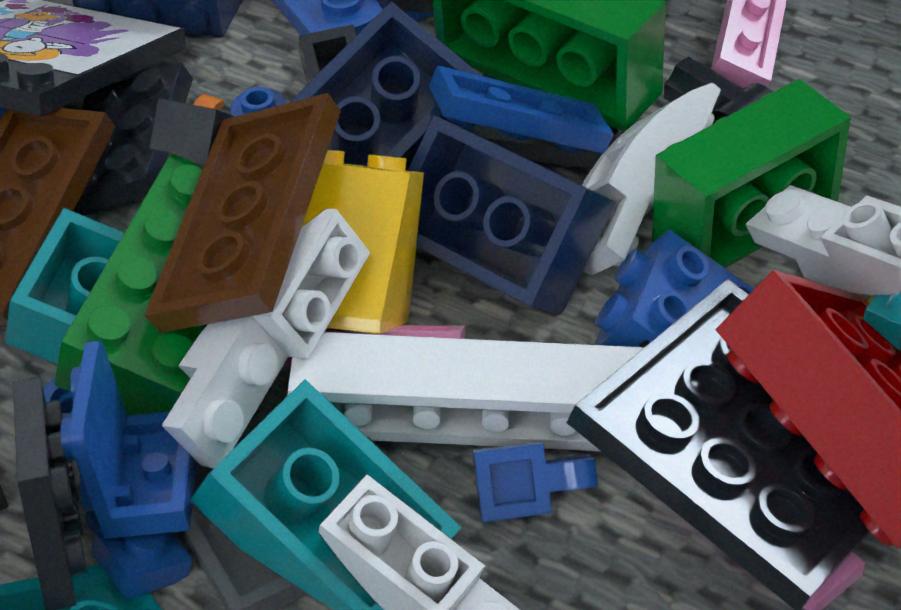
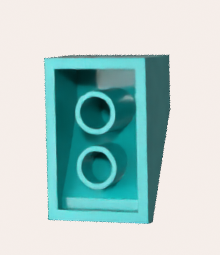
(58, 283)
(289, 480)

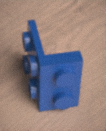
(658, 290)
(127, 464)

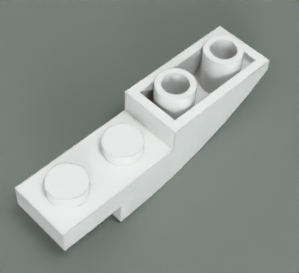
(628, 170)
(835, 242)
(240, 357)
(403, 556)

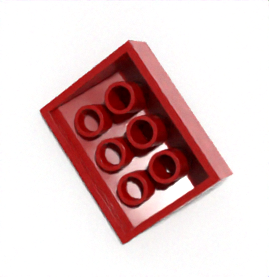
(830, 383)

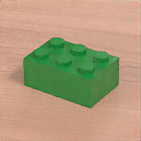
(731, 169)

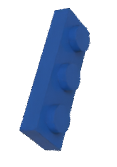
(519, 111)

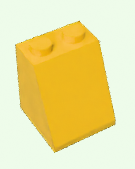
(384, 211)

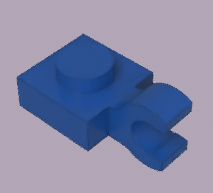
(519, 480)
(141, 561)

